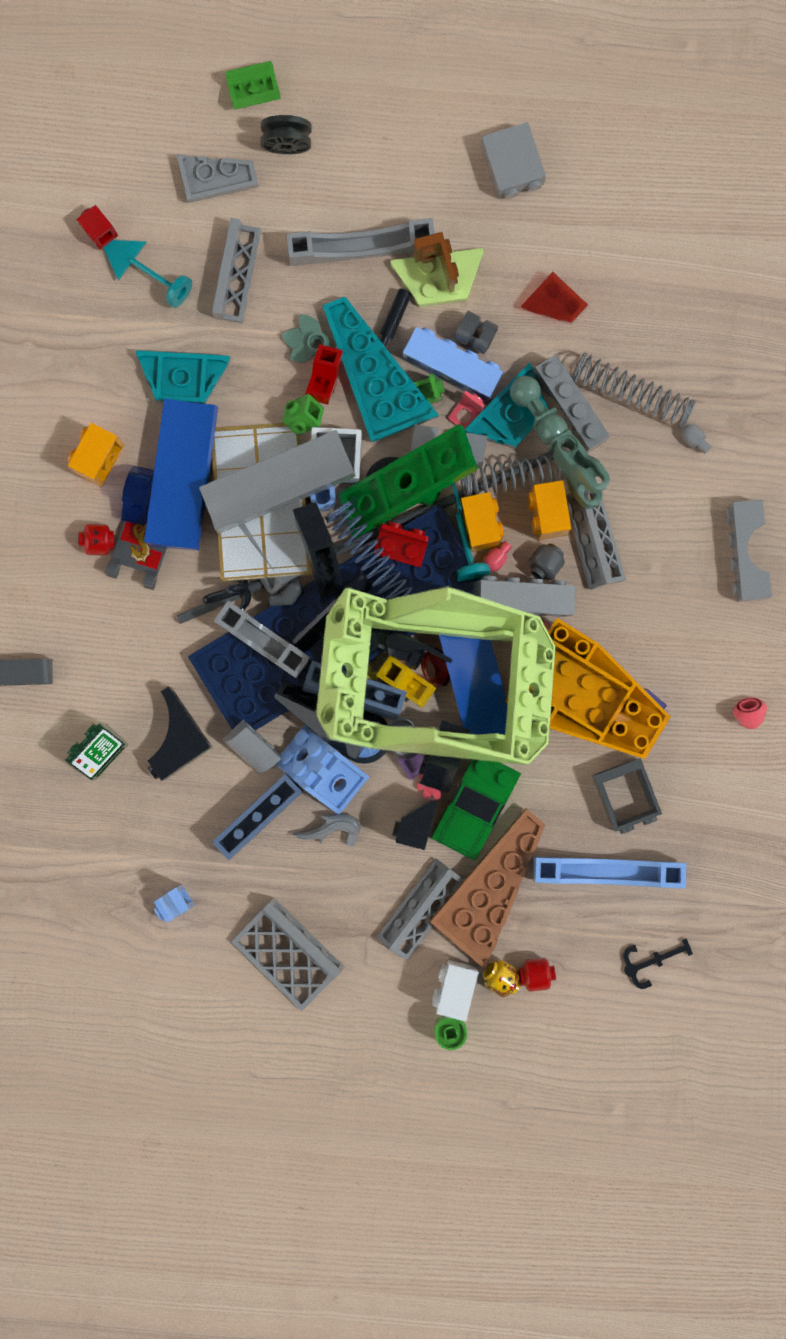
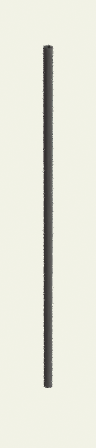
(339, 548)

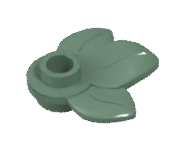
(302, 339)

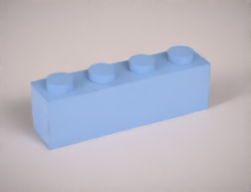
(452, 364)

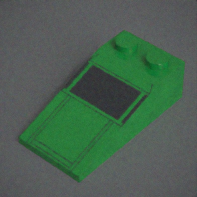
(476, 806)

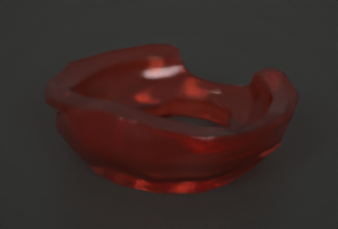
(441, 673)

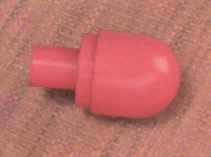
(497, 556)

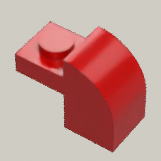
(324, 373)

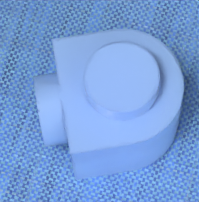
(325, 499)

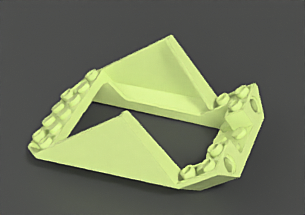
(437, 613)

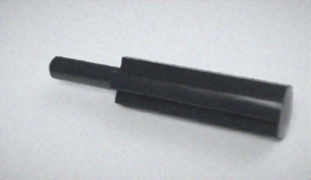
(395, 315)

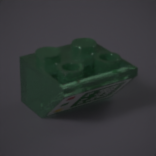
(96, 750)

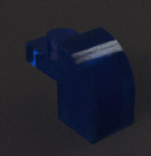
(137, 495)

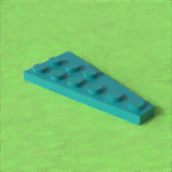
(380, 385)

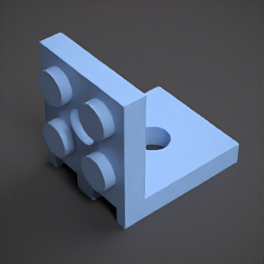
(321, 770)

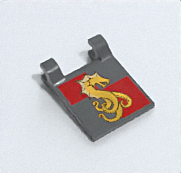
(136, 554)

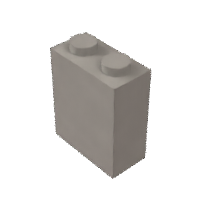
(513, 161)

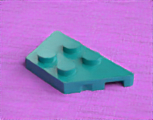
(182, 375)
(505, 420)

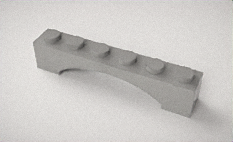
(323, 247)

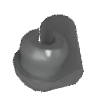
(288, 596)

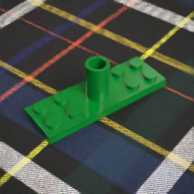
(410, 480)

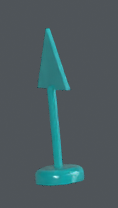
(123, 254)
(472, 570)

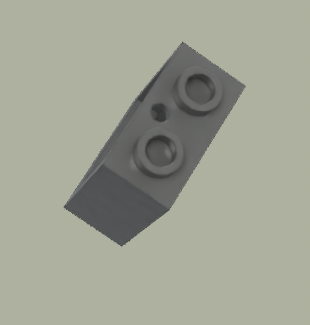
(620, 770)

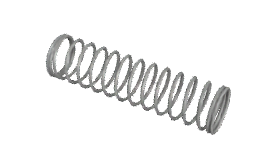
(689, 405)
(468, 484)

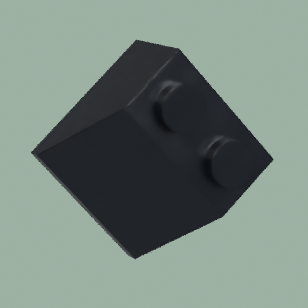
(415, 826)

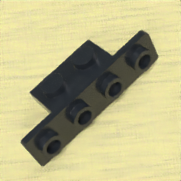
(316, 628)

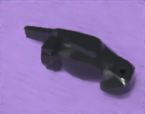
(402, 647)

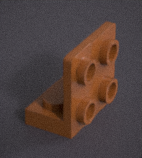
(432, 246)

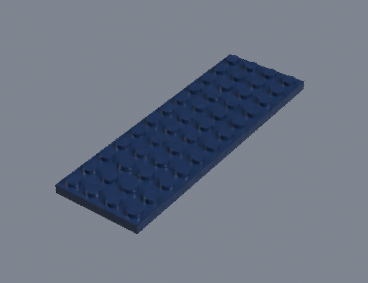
(246, 681)

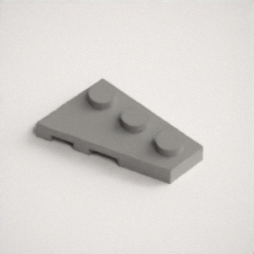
(212, 178)

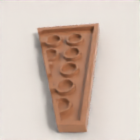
(485, 897)

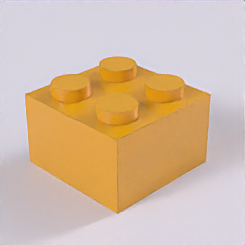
(95, 454)
(549, 510)
(480, 521)

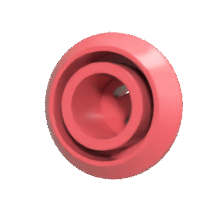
(750, 712)

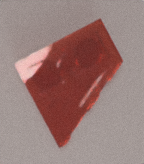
(555, 300)

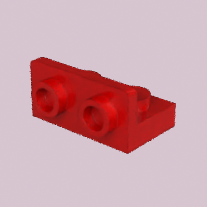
(402, 545)

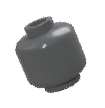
(546, 561)

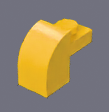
(402, 677)

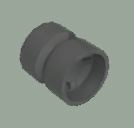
(468, 328)

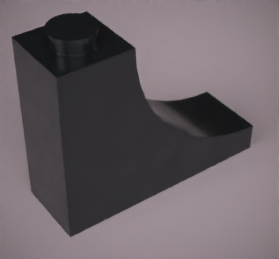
(319, 550)
(183, 740)

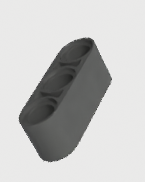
(26, 672)

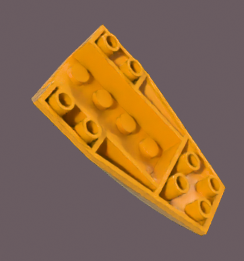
(599, 698)

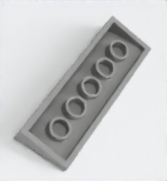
(277, 482)

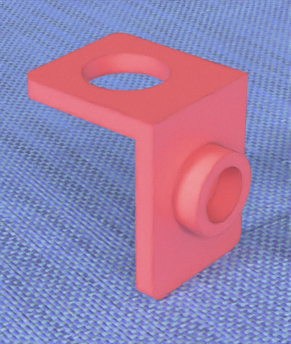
(469, 402)

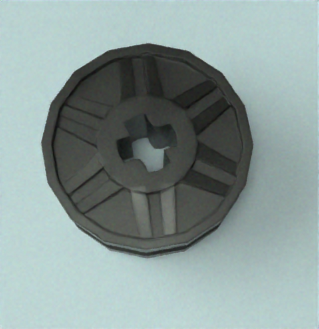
(286, 134)

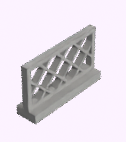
(302, 939)

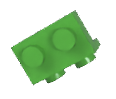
(252, 85)

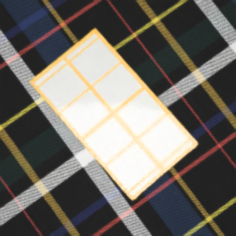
(272, 542)

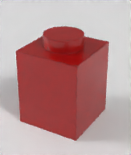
(97, 227)

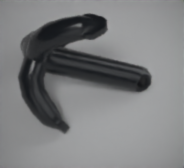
(231, 591)

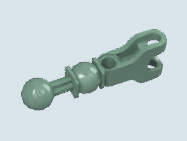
(552, 430)

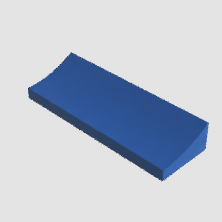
(179, 471)
(476, 684)

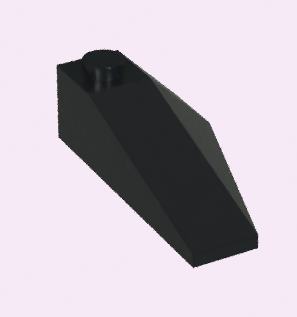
(305, 708)

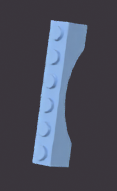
(609, 871)

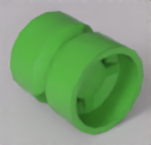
(450, 1032)

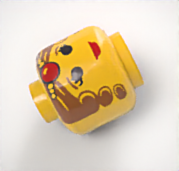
(502, 978)

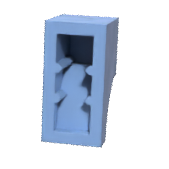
(173, 904)

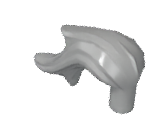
(332, 824)

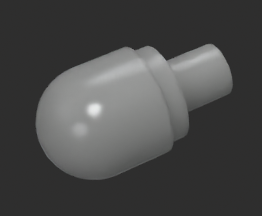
(695, 437)

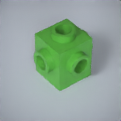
(303, 414)

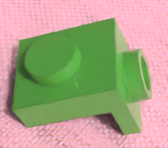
(431, 388)

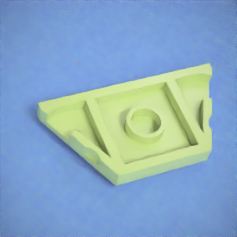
(428, 280)

